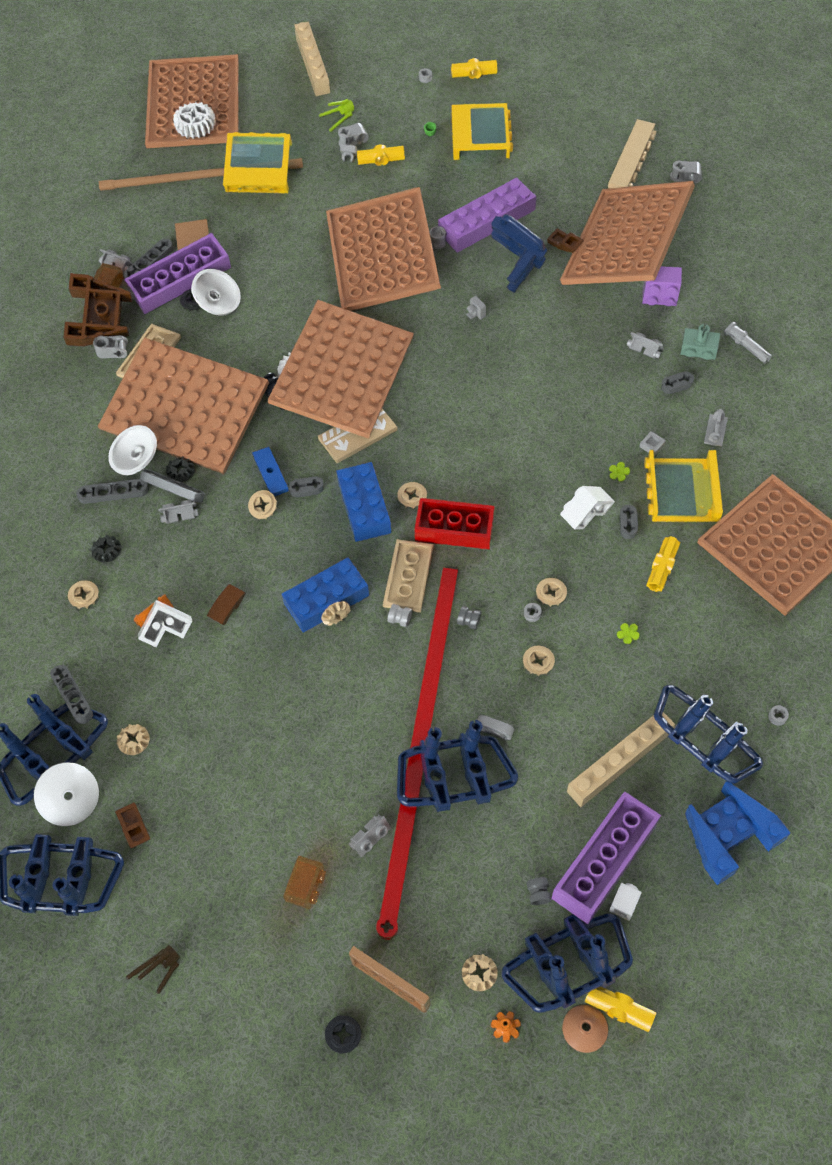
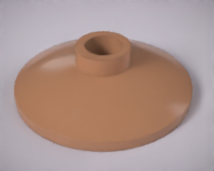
(585, 1040)

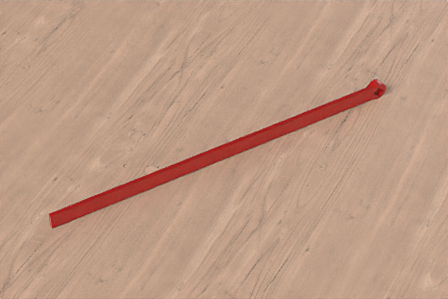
(414, 770)

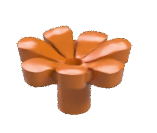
(505, 1031)

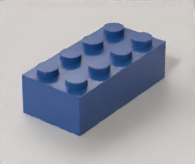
(363, 502)
(312, 597)

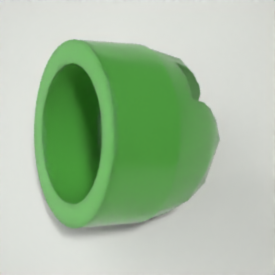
(430, 128)

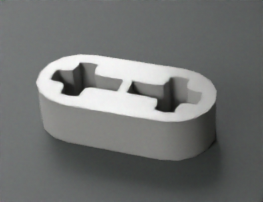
(496, 727)

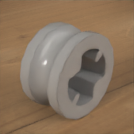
(425, 75)
(532, 618)
(778, 721)

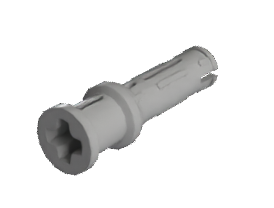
(741, 337)

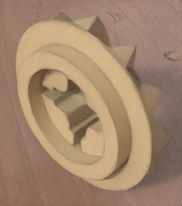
(408, 489)
(256, 500)
(555, 585)
(76, 591)
(335, 613)
(542, 653)
(131, 747)
(474, 981)

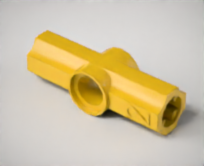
(474, 68)
(380, 155)
(663, 564)
(621, 1007)

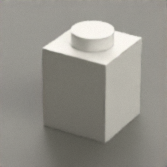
(625, 901)

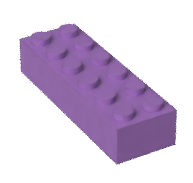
(474, 219)
(175, 273)
(605, 857)

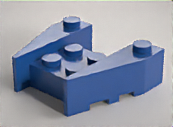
(728, 826)

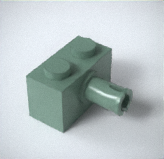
(700, 343)

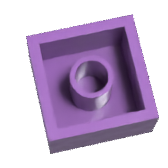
(664, 288)

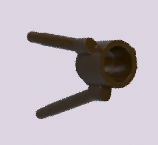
(166, 957)

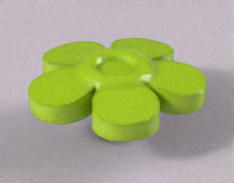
(619, 471)
(628, 633)

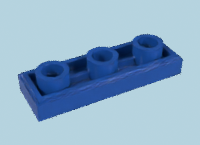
(266, 465)

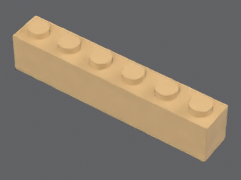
(312, 58)
(633, 155)
(617, 760)

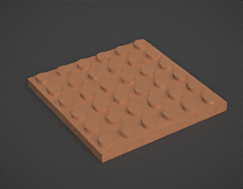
(774, 544)

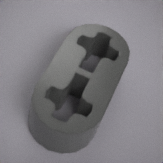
(676, 381)
(306, 486)
(633, 522)

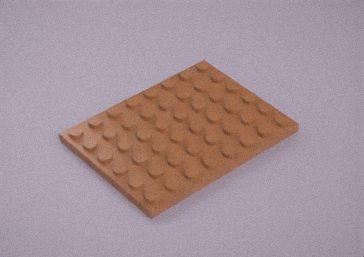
(186, 81)
(628, 234)
(382, 250)
(341, 369)
(187, 402)

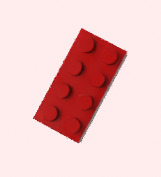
(454, 523)

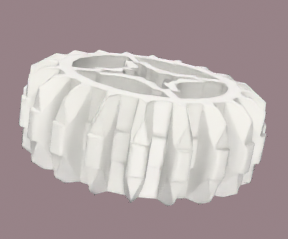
(194, 120)

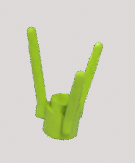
(345, 107)

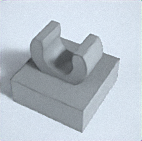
(348, 150)
(476, 308)
(652, 442)

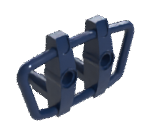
(522, 243)
(723, 745)
(471, 760)
(33, 762)
(70, 891)
(557, 978)

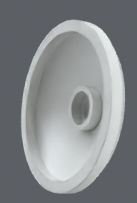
(218, 285)
(132, 450)
(55, 783)

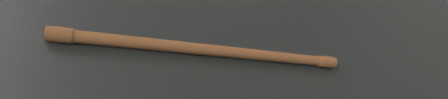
(112, 184)

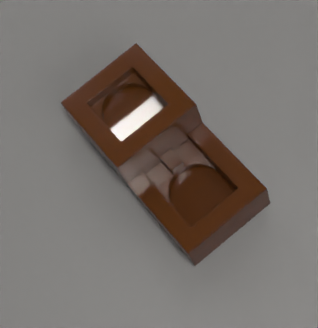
(564, 241)
(226, 603)
(132, 825)

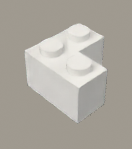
(585, 505)
(163, 618)

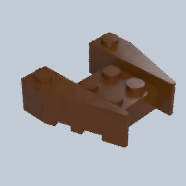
(101, 310)

